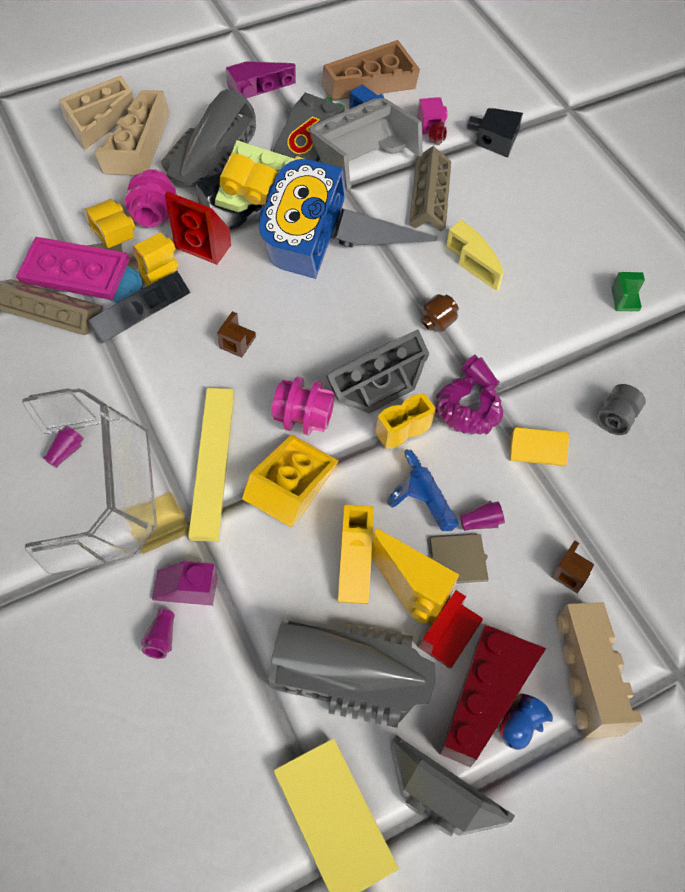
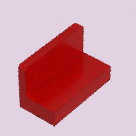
(451, 631)

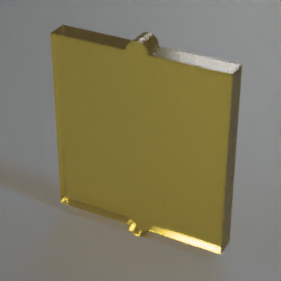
(170, 524)

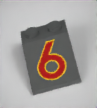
(296, 135)

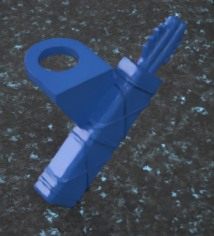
(424, 488)

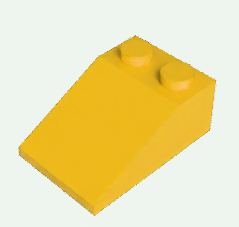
(289, 480)
(416, 579)

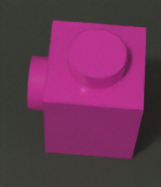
(431, 111)

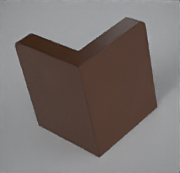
(234, 337)
(573, 569)

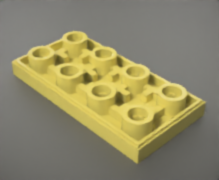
(335, 820)

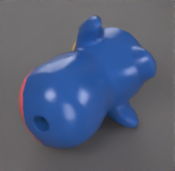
(521, 723)

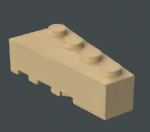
(136, 137)
(596, 672)

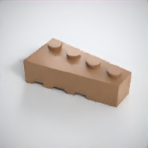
(379, 69)

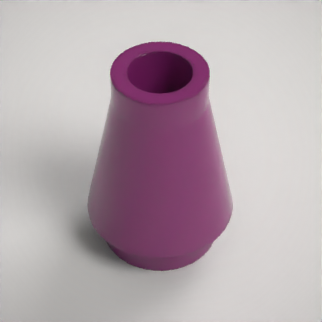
(480, 372)
(63, 446)
(483, 517)
(159, 636)

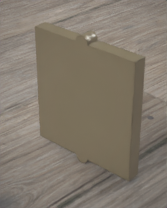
(462, 555)

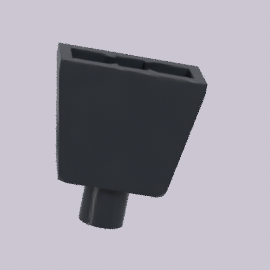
(496, 130)

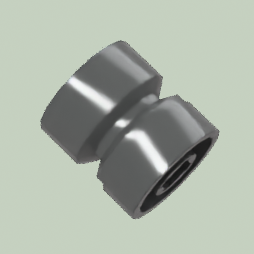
(621, 409)

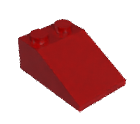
(197, 229)

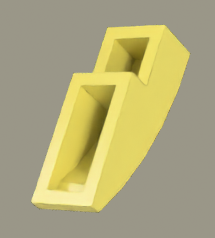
(475, 254)

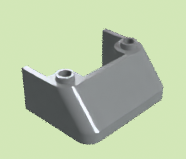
(363, 130)

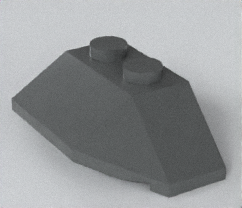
(380, 373)
(442, 794)

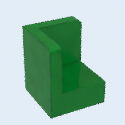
(626, 291)

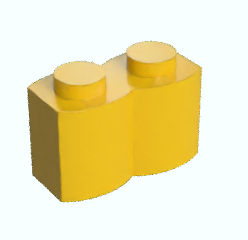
(247, 179)
(110, 223)
(155, 258)
(405, 420)

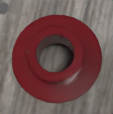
(437, 133)

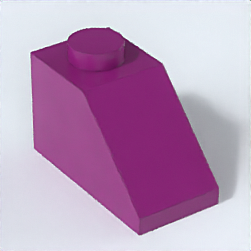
(186, 583)

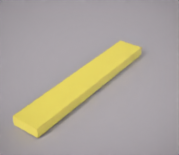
(212, 466)

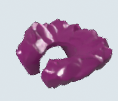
(463, 418)

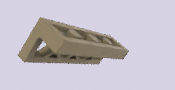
(426, 185)
(47, 306)

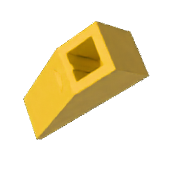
(356, 554)

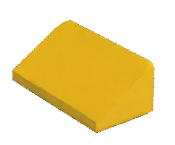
(539, 446)

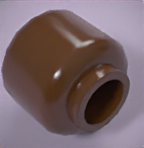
(439, 313)

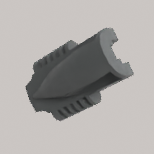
(208, 146)
(351, 670)

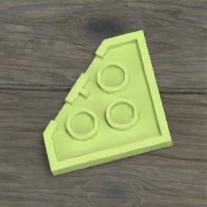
(258, 155)

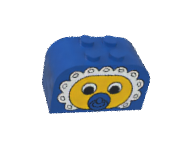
(302, 215)

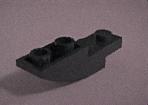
(138, 306)

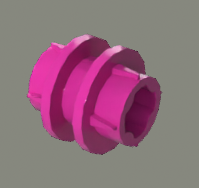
(147, 197)
(303, 405)

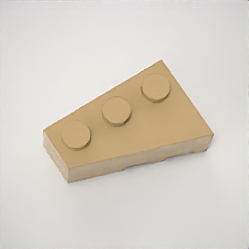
(96, 109)

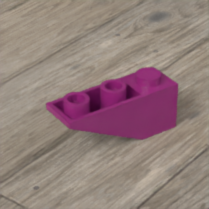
(259, 77)

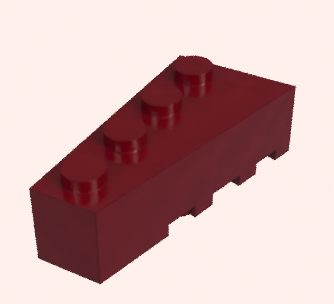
(489, 688)

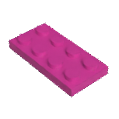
(73, 268)

